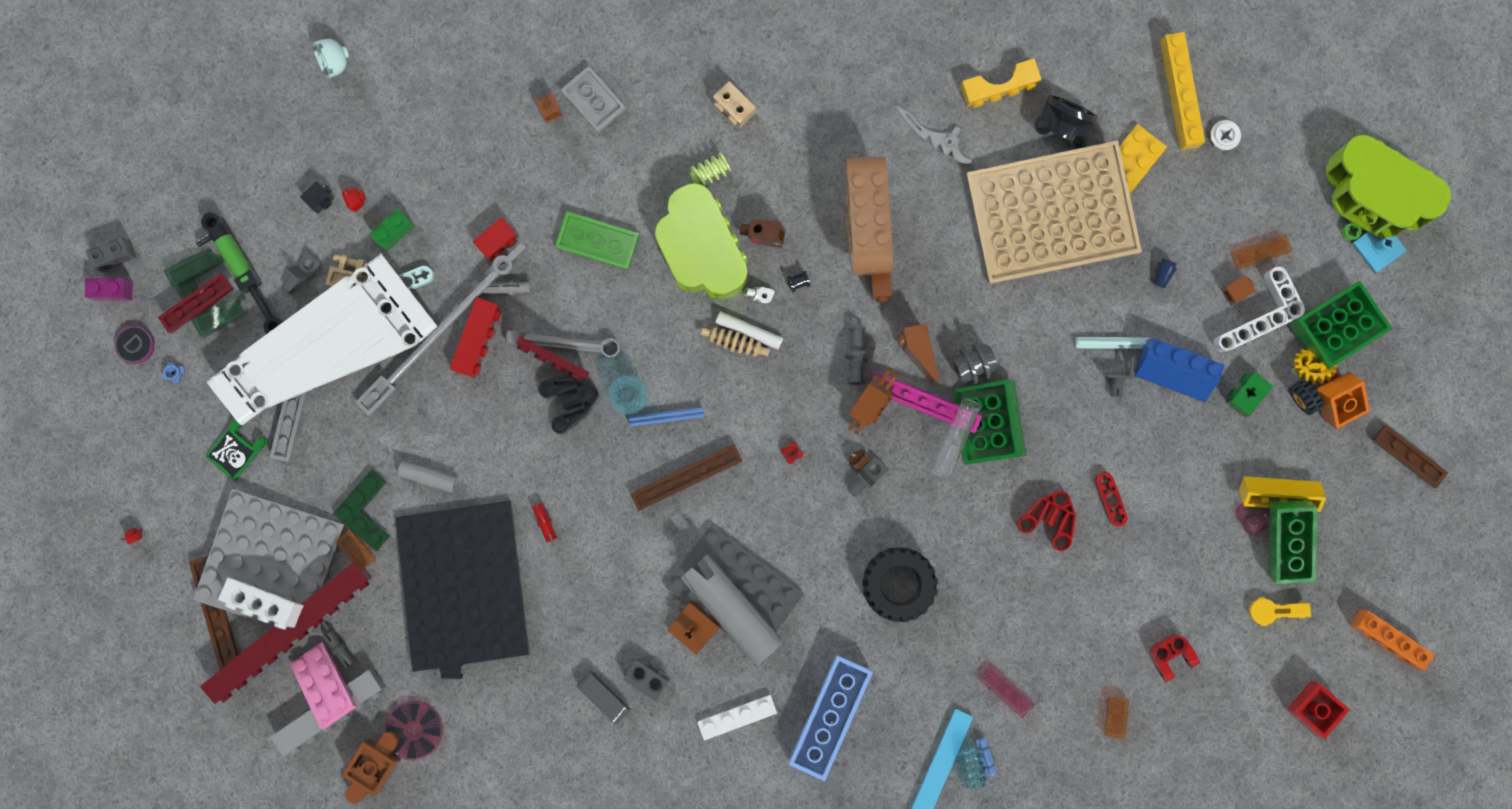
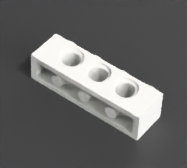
(287, 610)

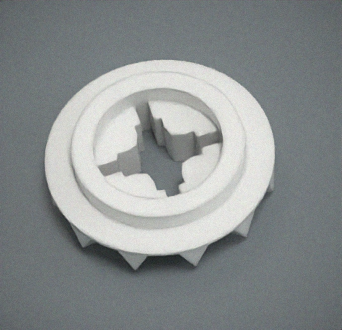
(1225, 126)

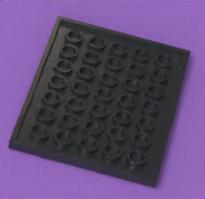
(462, 586)

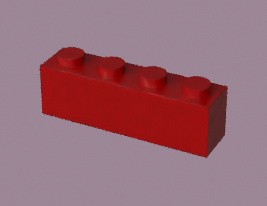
(475, 338)

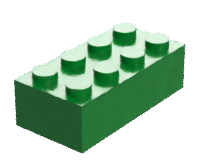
(1292, 542)

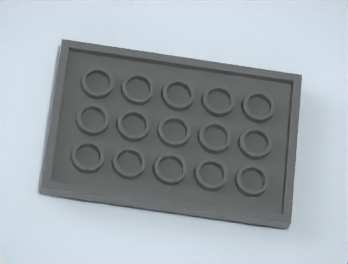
(761, 585)

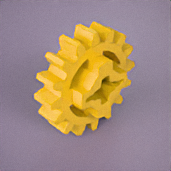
(1313, 368)

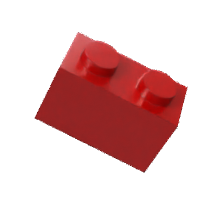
(496, 239)

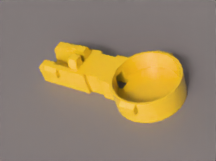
(1265, 611)

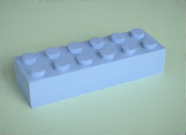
(830, 717)

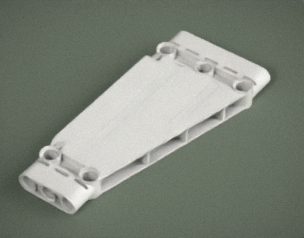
(325, 341)

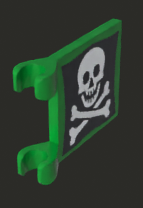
(233, 452)

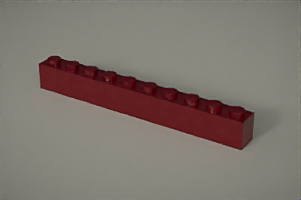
(275, 640)

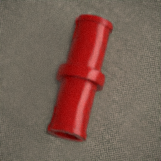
(544, 522)

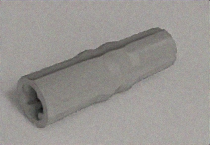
(427, 476)

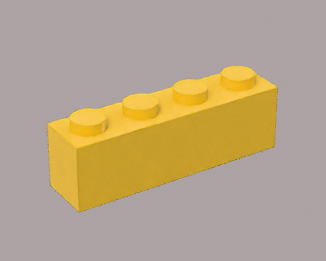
(1262, 491)

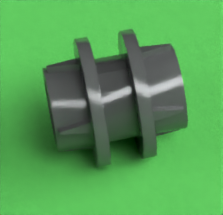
(975, 363)

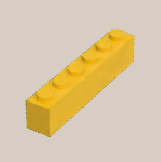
(1182, 91)

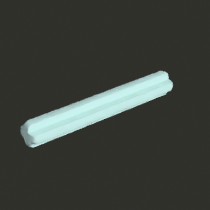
(1111, 342)

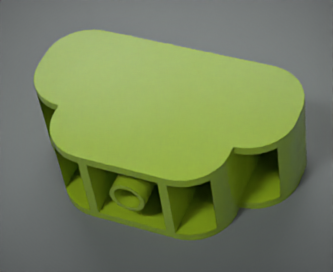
(1383, 188)
(699, 244)

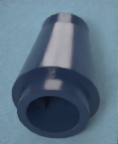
(1165, 272)

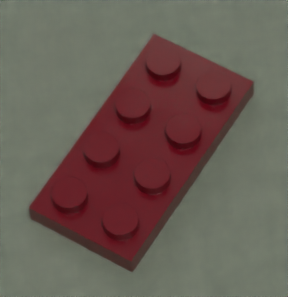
(557, 362)

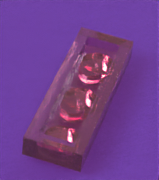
(1006, 691)

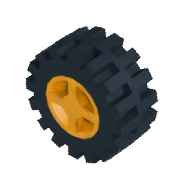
(1306, 397)

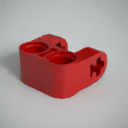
(1170, 652)

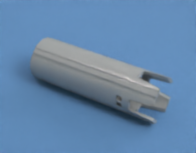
(732, 610)

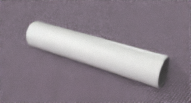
(750, 330)

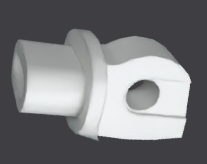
(756, 294)

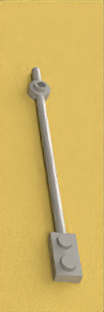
(383, 386)

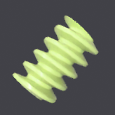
(709, 170)

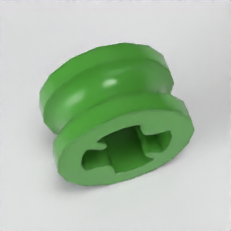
(1346, 236)

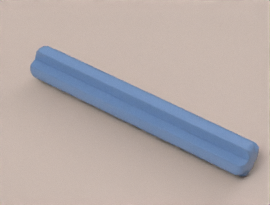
(668, 416)

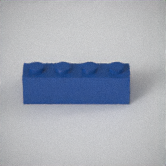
(1178, 369)

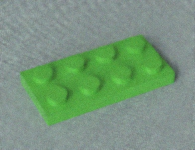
(597, 240)

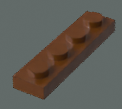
(1410, 456)

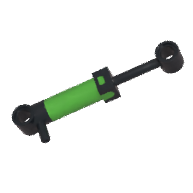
(245, 277)

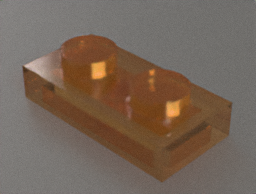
(355, 548)
(1116, 717)

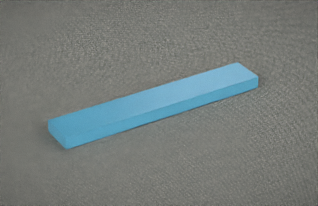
(942, 760)

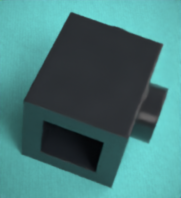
(318, 197)

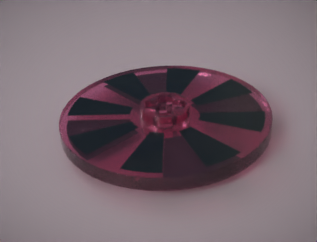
(429, 729)

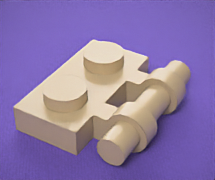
(339, 273)

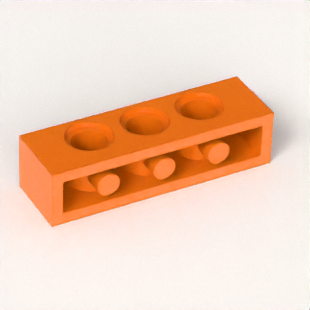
(1392, 639)

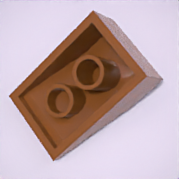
(918, 348)

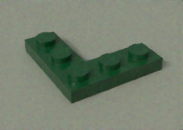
(351, 511)

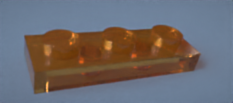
(1261, 252)

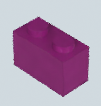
(108, 289)

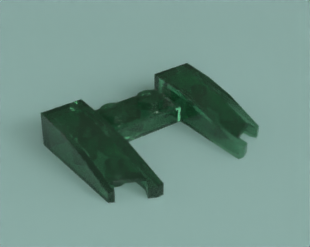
(183, 277)

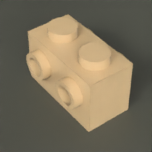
(732, 102)

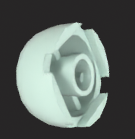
(331, 56)

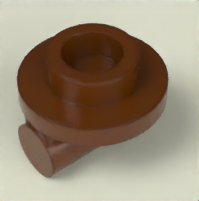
(858, 460)

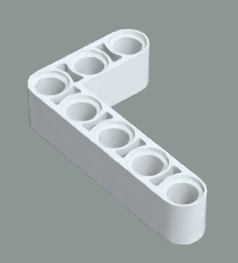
(1266, 320)

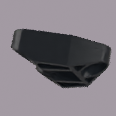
(576, 415)

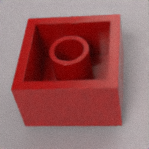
(1318, 709)

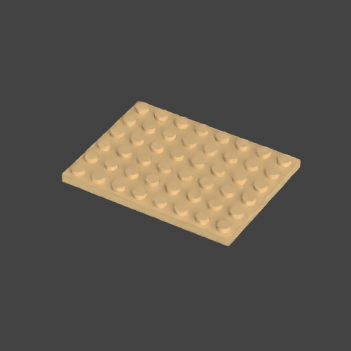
(1053, 212)

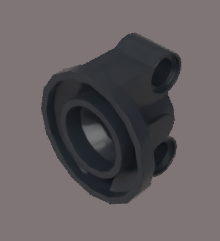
(1066, 120)

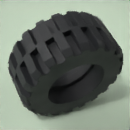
(918, 603)

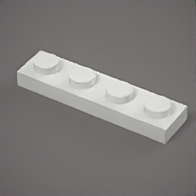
(737, 717)

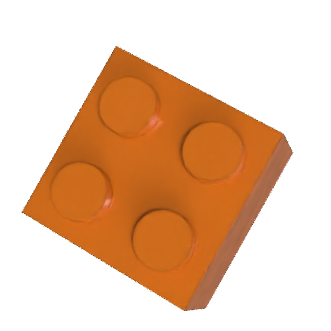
(1343, 400)

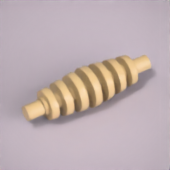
(735, 341)

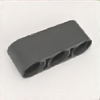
(603, 697)

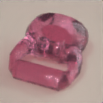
(1254, 522)

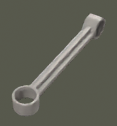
(563, 343)

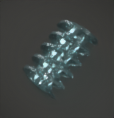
(973, 766)

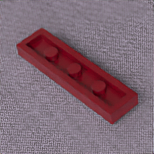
(196, 303)

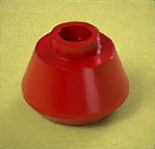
(354, 198)

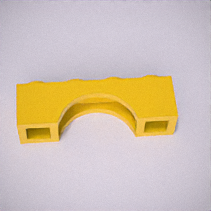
(978, 90)

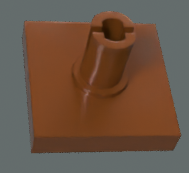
(694, 627)

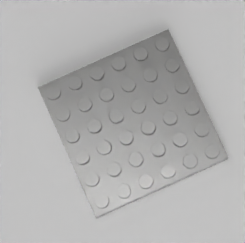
(269, 549)

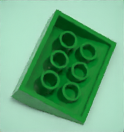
(1341, 325)
(1000, 428)

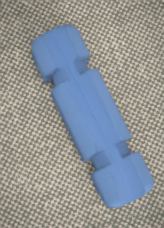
(990, 770)

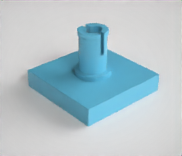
(1378, 251)

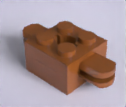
(870, 403)
(371, 767)

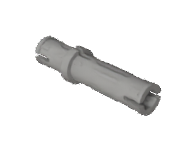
(506, 287)

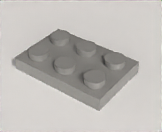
(593, 99)

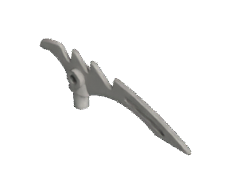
(947, 141)

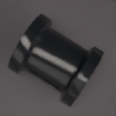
(798, 281)

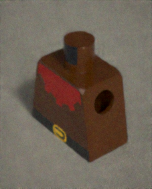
(771, 232)

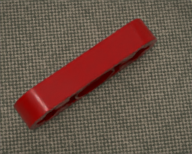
(1111, 484)

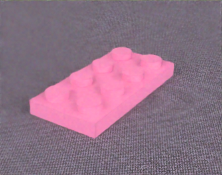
(322, 685)

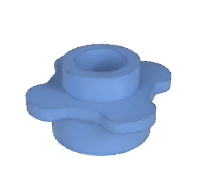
(167, 372)

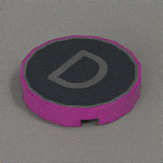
(134, 344)

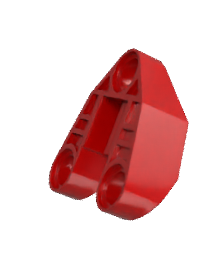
(1066, 524)

